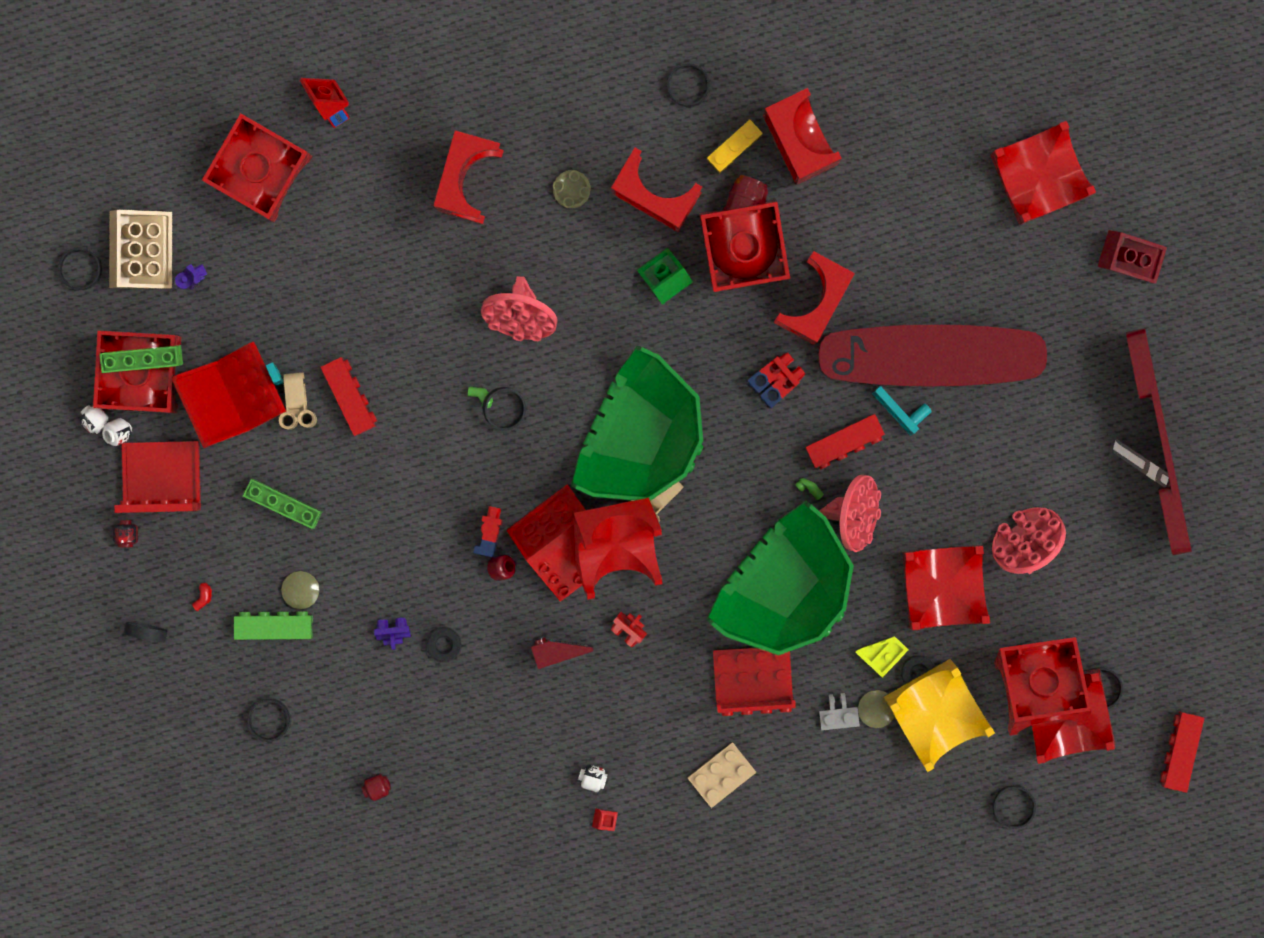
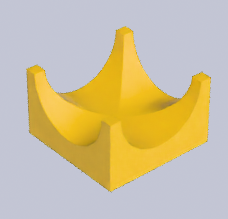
(937, 713)

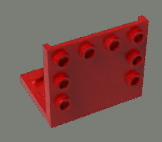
(229, 396)
(160, 477)
(549, 542)
(752, 681)

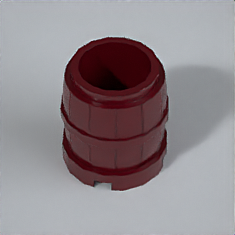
(746, 192)

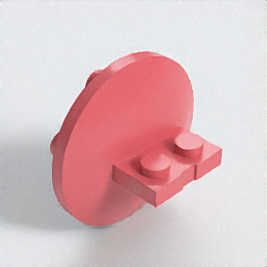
(519, 313)
(856, 512)
(1030, 543)

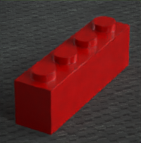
(348, 396)
(848, 439)
(1182, 751)

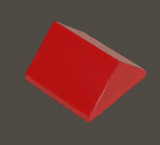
(325, 95)

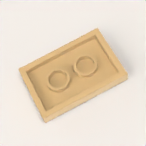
(721, 775)

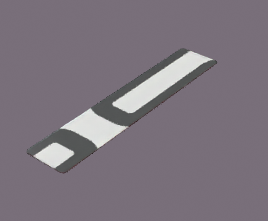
(1140, 463)

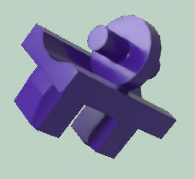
(190, 277)
(394, 635)

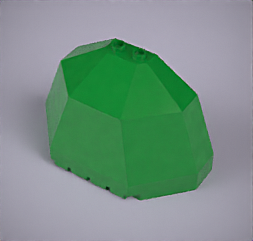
(645, 435)
(789, 588)

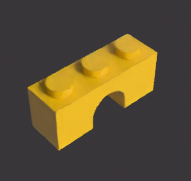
(734, 146)

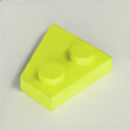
(883, 654)

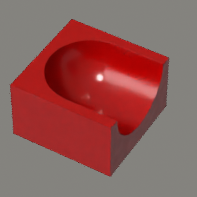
(800, 137)
(744, 246)

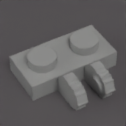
(839, 718)

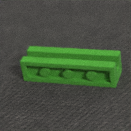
(141, 359)
(282, 503)
(273, 626)

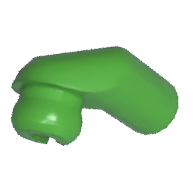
(481, 393)
(811, 486)

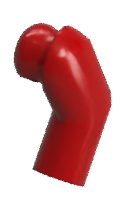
(205, 596)

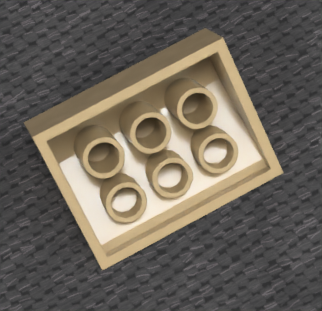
(140, 249)

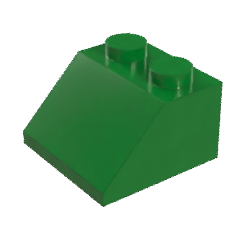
(665, 276)

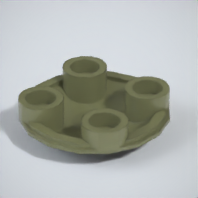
(571, 189)
(300, 590)
(875, 710)

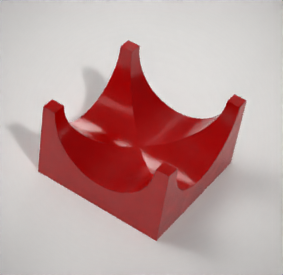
(463, 153)
(256, 167)
(1041, 174)
(668, 211)
(834, 284)
(134, 389)
(616, 540)
(945, 587)
(1043, 683)
(1065, 737)

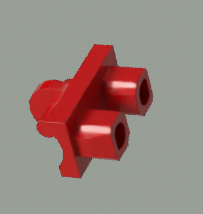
(631, 626)

